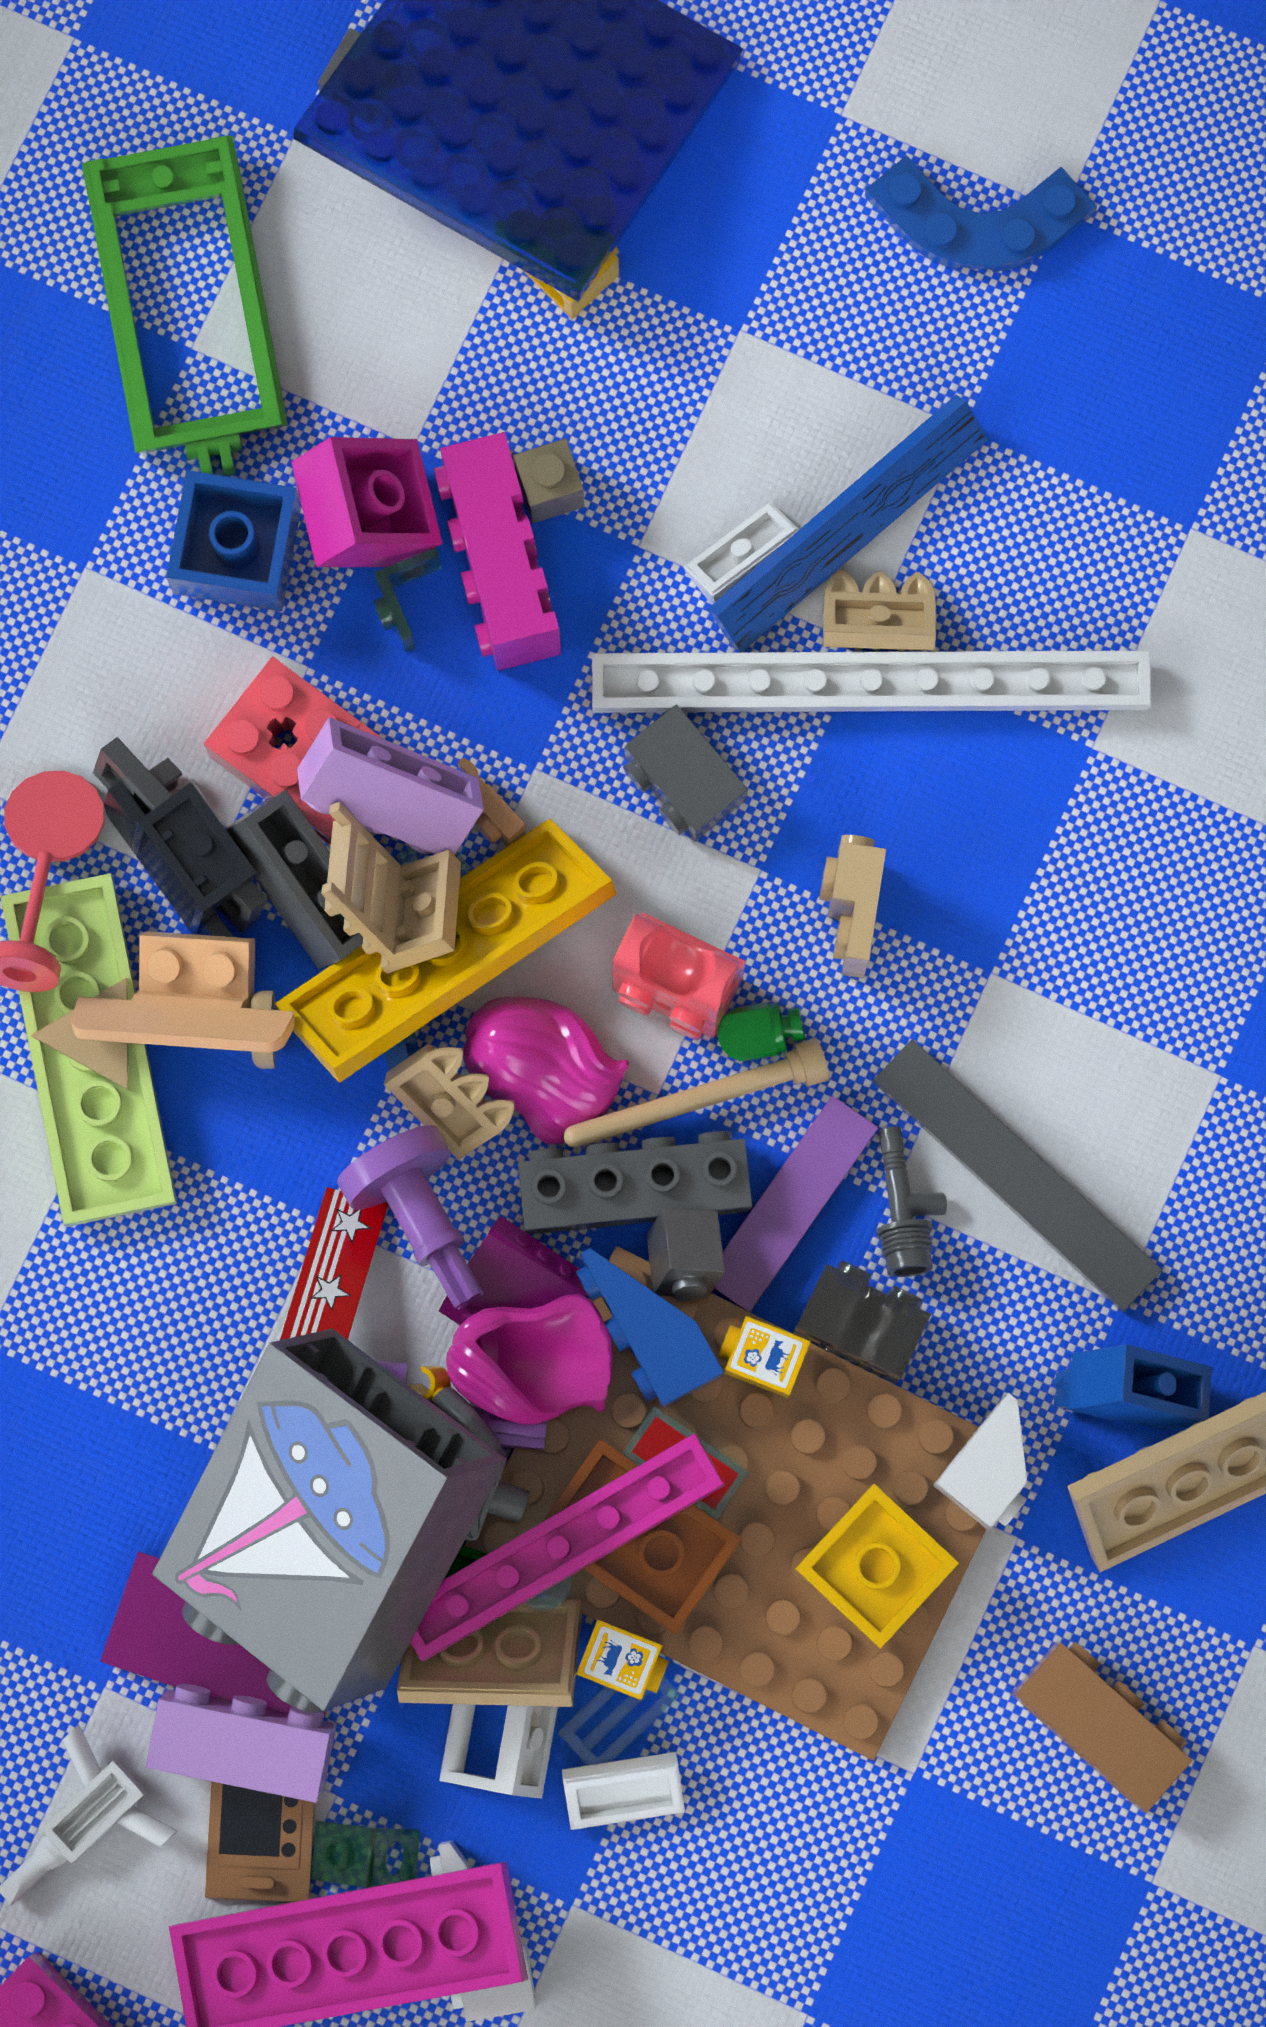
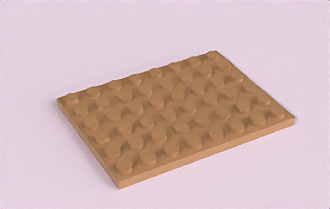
(807, 1466)

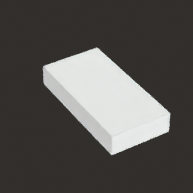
(623, 1790)

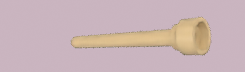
(800, 1065)

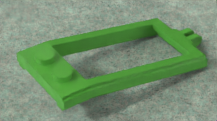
(159, 181)

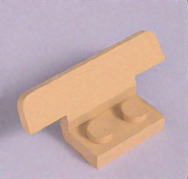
(188, 996)

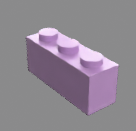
(390, 788)
(241, 1743)

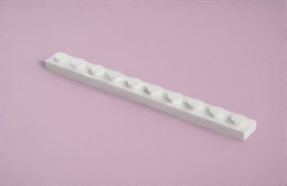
(871, 681)

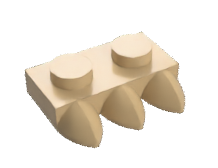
(878, 614)
(453, 1103)

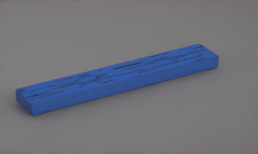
(848, 523)

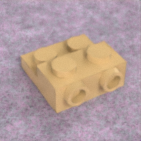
(853, 890)

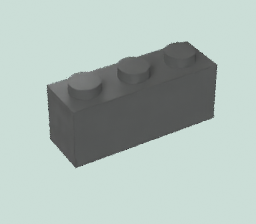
(292, 875)

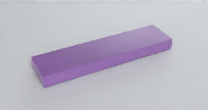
(792, 1202)

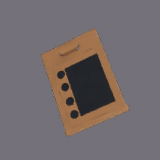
(255, 1839)

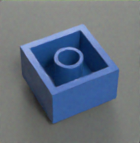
(234, 540)

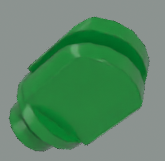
(759, 1031)

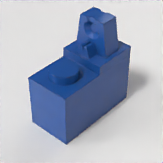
(1135, 1387)

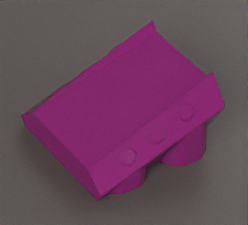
(515, 1273)

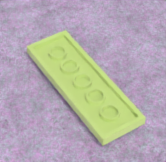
(99, 1135)

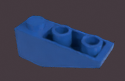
(662, 1338)

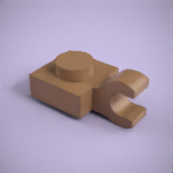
(497, 818)

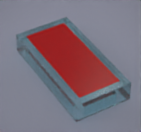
(662, 1432)

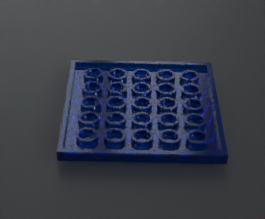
(522, 118)

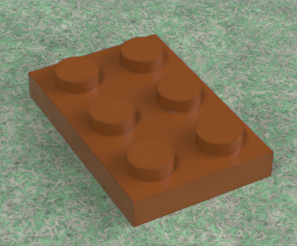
(664, 1567)

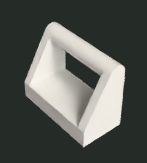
(522, 1751)

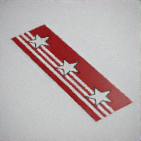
(334, 1267)

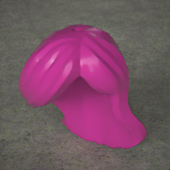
(542, 1062)
(533, 1359)

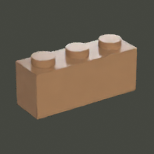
(1103, 1724)

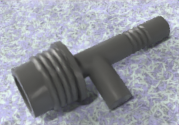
(905, 1240)

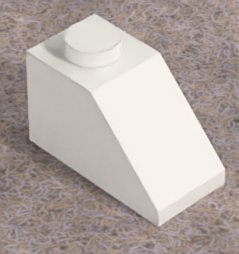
(989, 1468)

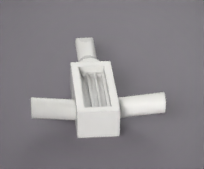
(81, 1823)

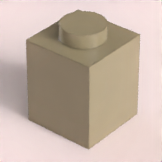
(549, 481)

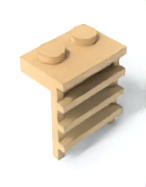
(397, 909)

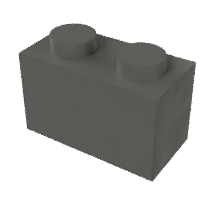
(683, 774)

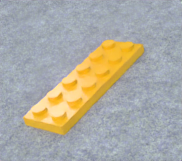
(502, 916)

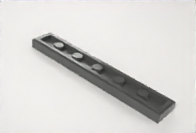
(1017, 1175)

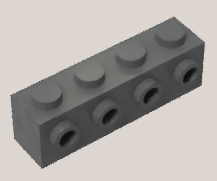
(633, 1185)

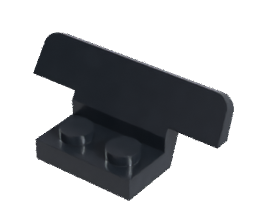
(184, 853)

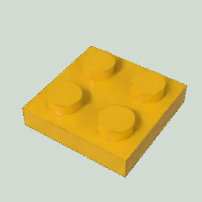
(876, 1566)

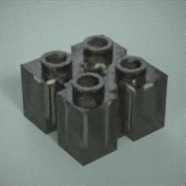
(862, 1322)

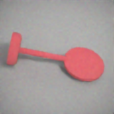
(52, 821)

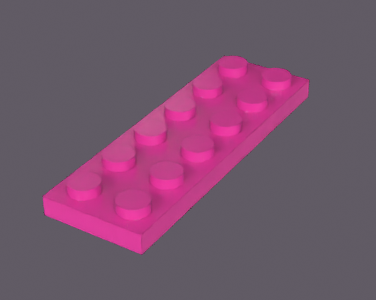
(351, 1951)

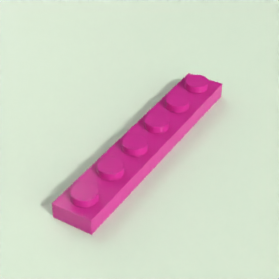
(566, 1544)

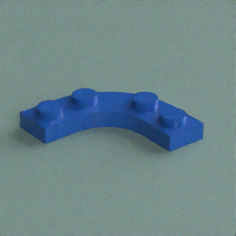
(976, 239)

